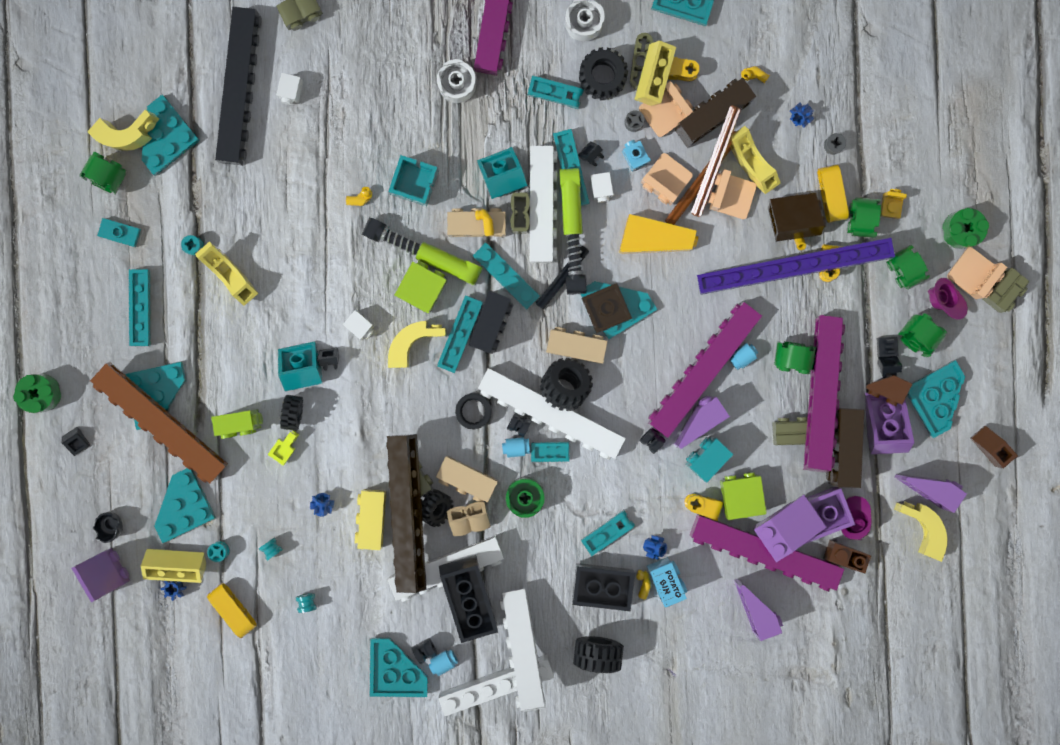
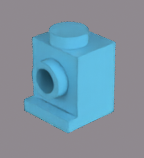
(635, 162)

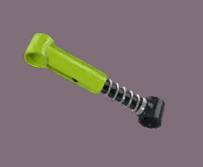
(572, 229)
(424, 252)

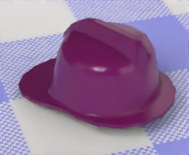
(948, 298)
(861, 515)

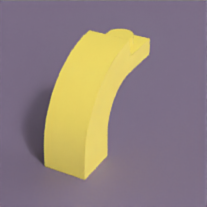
(126, 139)
(752, 162)
(227, 272)
(399, 349)
(934, 531)

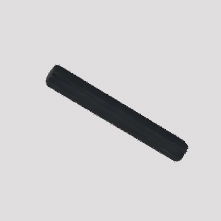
(558, 282)

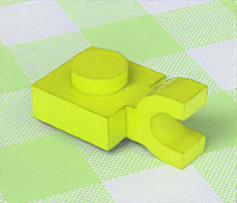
(282, 449)

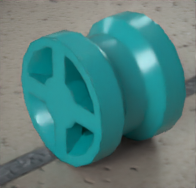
(191, 248)
(270, 549)
(215, 554)
(306, 602)

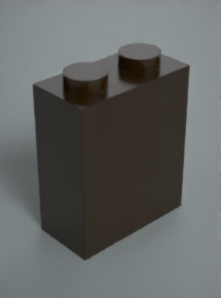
(796, 217)

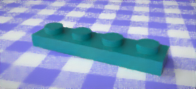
(569, 158)
(506, 276)
(139, 307)
(460, 334)

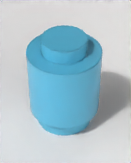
(743, 356)
(516, 447)
(443, 662)

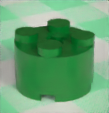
(103, 174)
(864, 217)
(975, 225)
(908, 268)
(922, 334)
(794, 356)
(27, 389)
(533, 504)

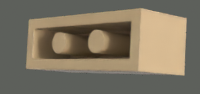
(465, 223)
(576, 345)
(466, 479)

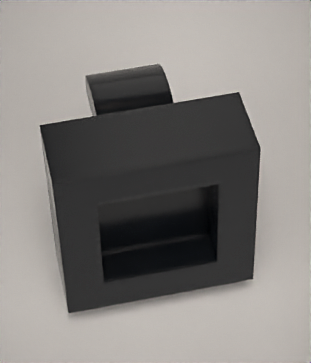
(590, 152)
(887, 346)
(328, 357)
(889, 365)

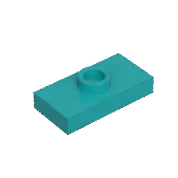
(119, 232)
(550, 452)

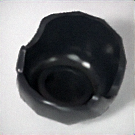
(108, 527)

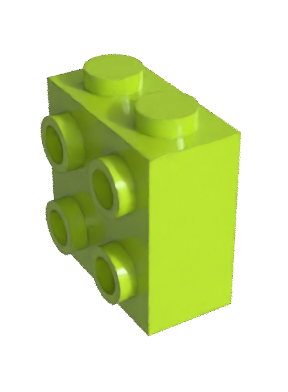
(421, 286)
(243, 422)
(743, 496)

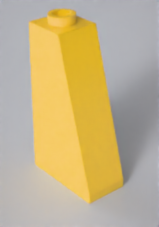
(653, 236)

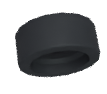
(459, 407)

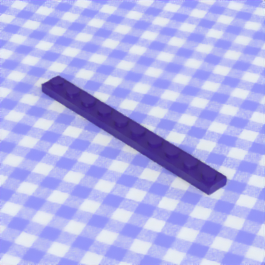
(796, 266)

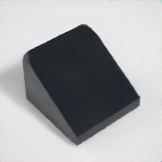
(75, 441)

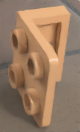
(669, 112)
(666, 179)
(732, 195)
(976, 274)

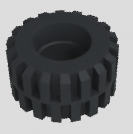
(608, 58)
(571, 372)
(598, 654)

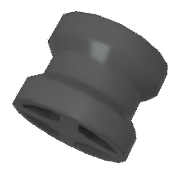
(636, 118)
(831, 145)

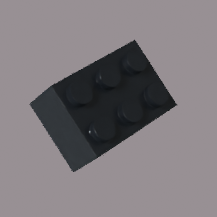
(491, 322)
(603, 587)

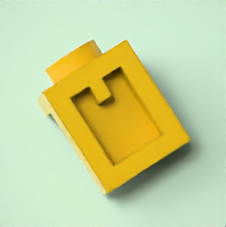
(892, 204)

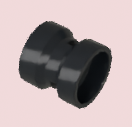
(519, 424)
(656, 443)
(424, 650)

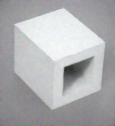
(289, 89)
(601, 187)
(359, 325)

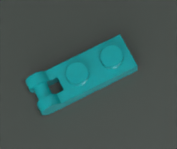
(554, 92)
(607, 533)

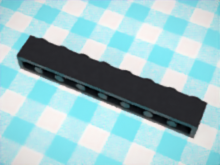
(237, 86)

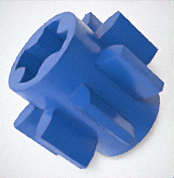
(801, 114)
(322, 504)
(655, 547)
(170, 592)

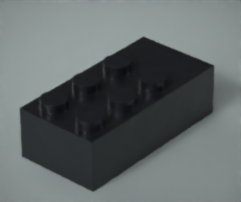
(468, 599)

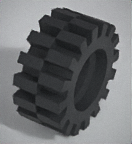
(291, 412)
(437, 516)

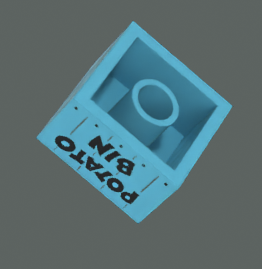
(665, 578)

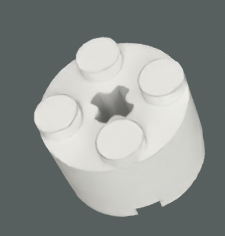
(584, 30)
(446, 77)

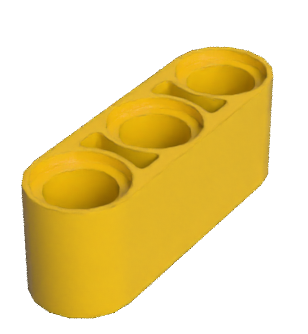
(833, 193)
(231, 610)

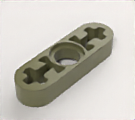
(638, 46)

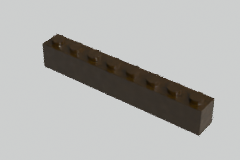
(406, 513)

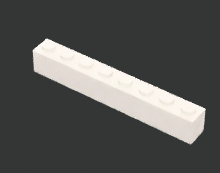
(531, 403)

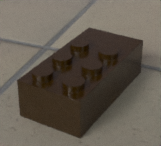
(713, 113)
(848, 449)

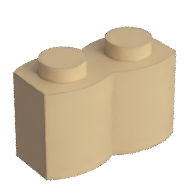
(468, 519)

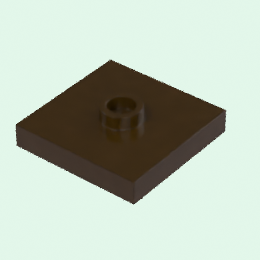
(606, 308)

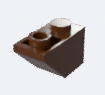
(892, 388)
(994, 447)
(847, 556)

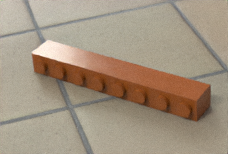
(158, 422)

